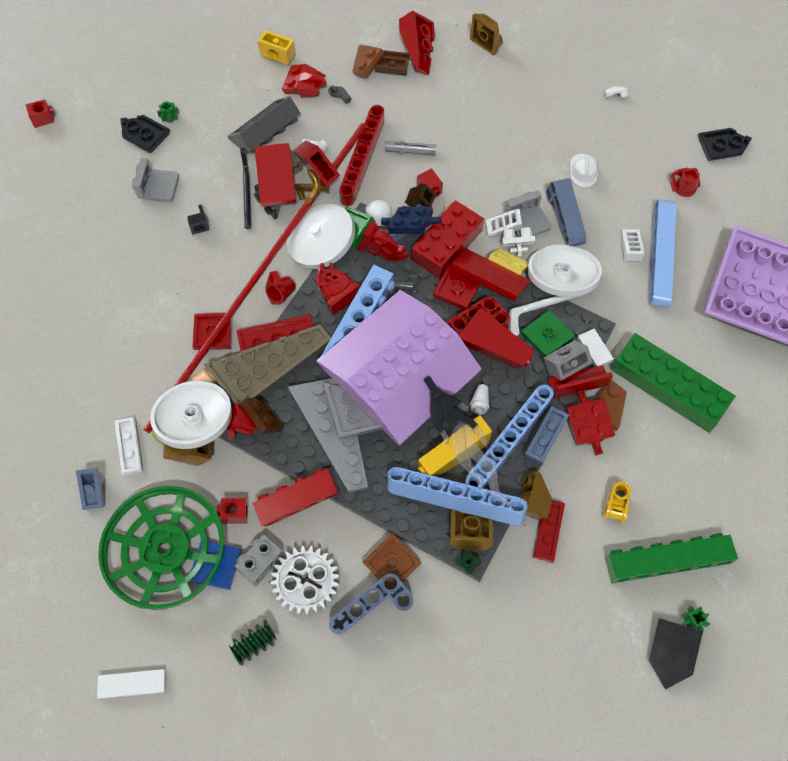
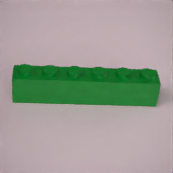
(670, 558)

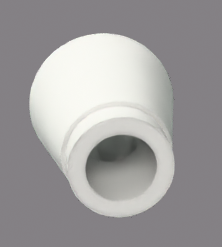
(480, 400)

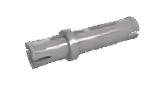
(405, 147)

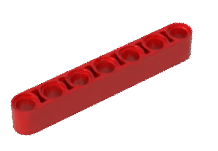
(361, 156)

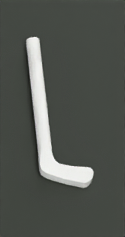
(515, 312)

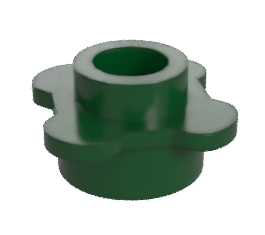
(474, 561)

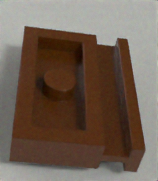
(393, 62)
(262, 415)

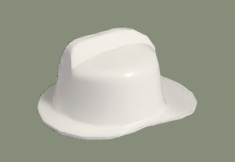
(583, 170)

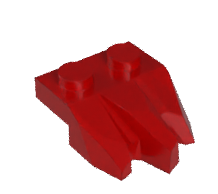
(304, 80)

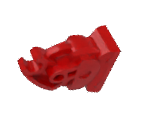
(382, 244)
(336, 288)

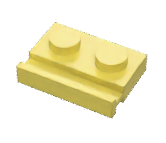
(509, 261)

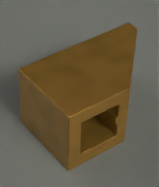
(191, 456)
(536, 496)

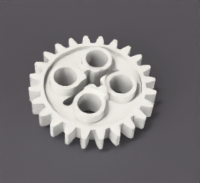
(296, 597)

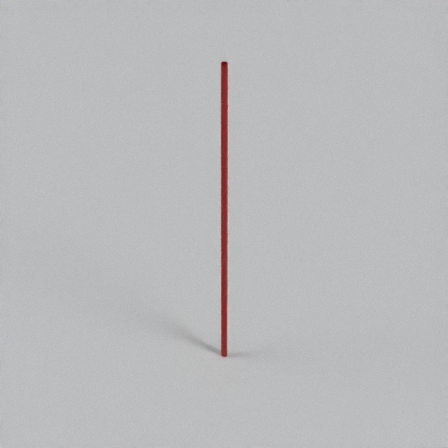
(258, 273)

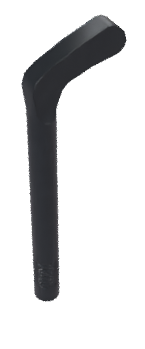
(246, 190)

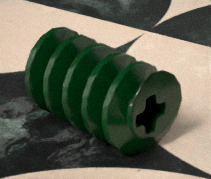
(252, 642)

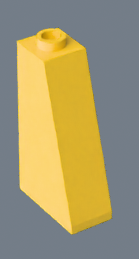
(443, 457)

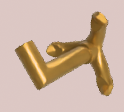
(315, 187)

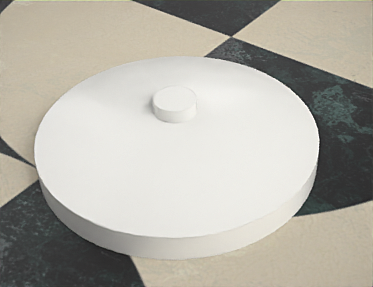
(321, 236)
(564, 270)
(191, 414)

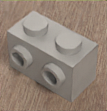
(258, 560)

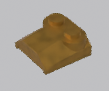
(485, 33)
(470, 531)

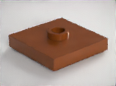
(391, 558)

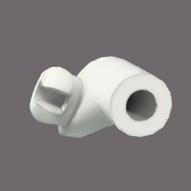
(622, 90)
(322, 144)

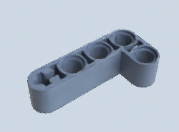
(568, 213)
(367, 607)

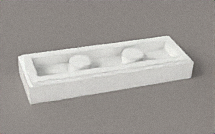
(128, 446)
(131, 684)

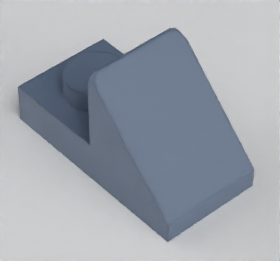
(90, 488)

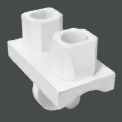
(511, 241)

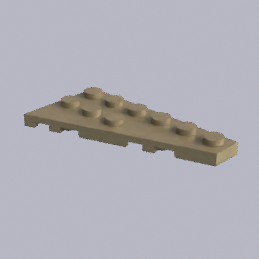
(260, 367)

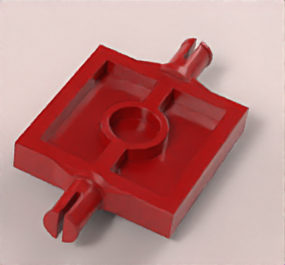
(590, 422)

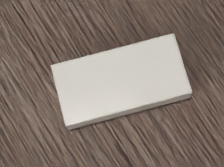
(597, 349)

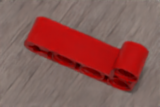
(496, 311)

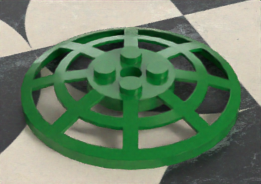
(151, 542)

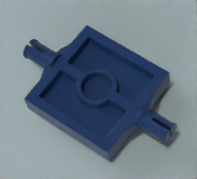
(411, 220)

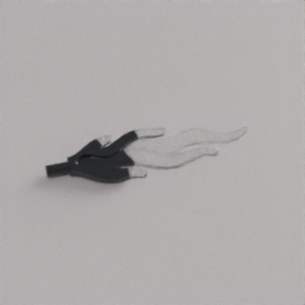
(463, 439)

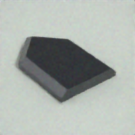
(143, 132)
(723, 143)
(674, 652)

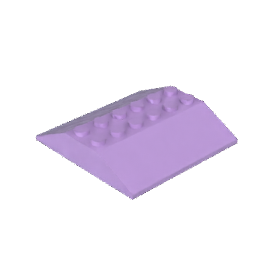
(752, 285)
(389, 358)

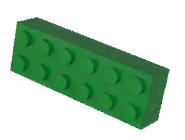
(672, 382)

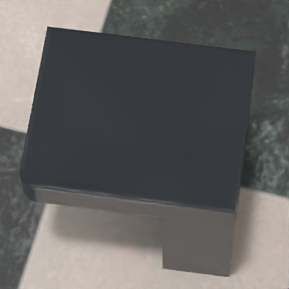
(198, 222)

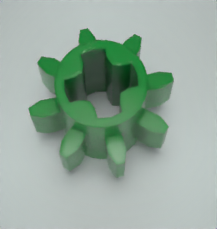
(168, 112)
(700, 616)

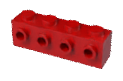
(296, 498)

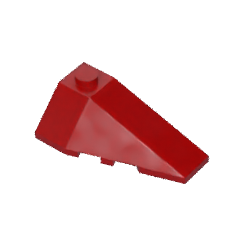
(418, 36)

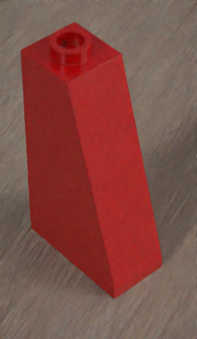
(315, 159)
(494, 340)

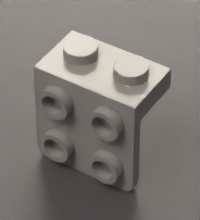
(153, 183)
(531, 213)

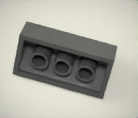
(265, 124)

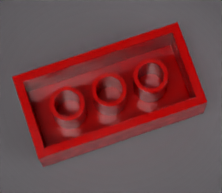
(447, 240)

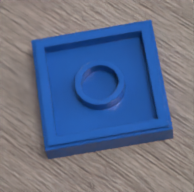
(226, 571)

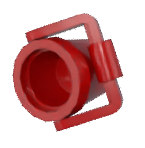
(687, 183)
(278, 288)
(239, 423)

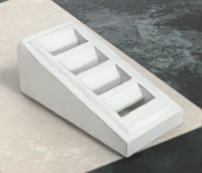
(513, 214)
(632, 255)

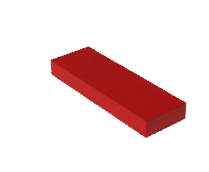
(549, 533)

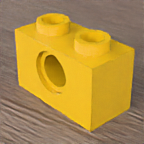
(276, 47)

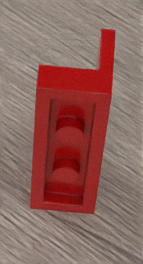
(584, 379)

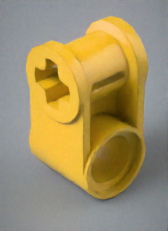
(617, 506)

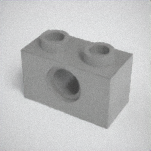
(568, 360)

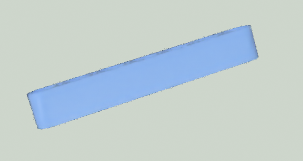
(663, 253)
(514, 431)
(455, 496)

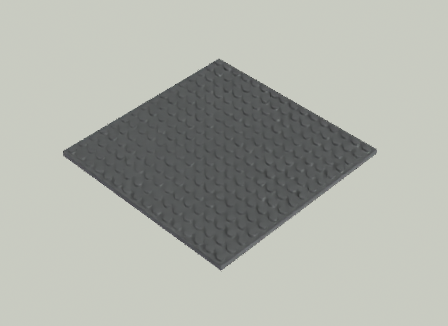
(419, 523)

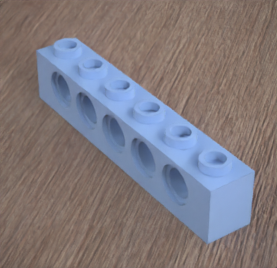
(376, 278)

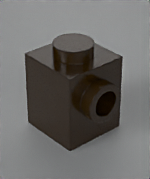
(420, 195)

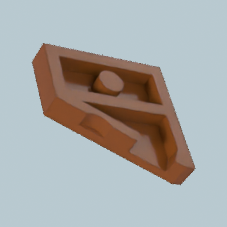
(366, 60)
(615, 400)

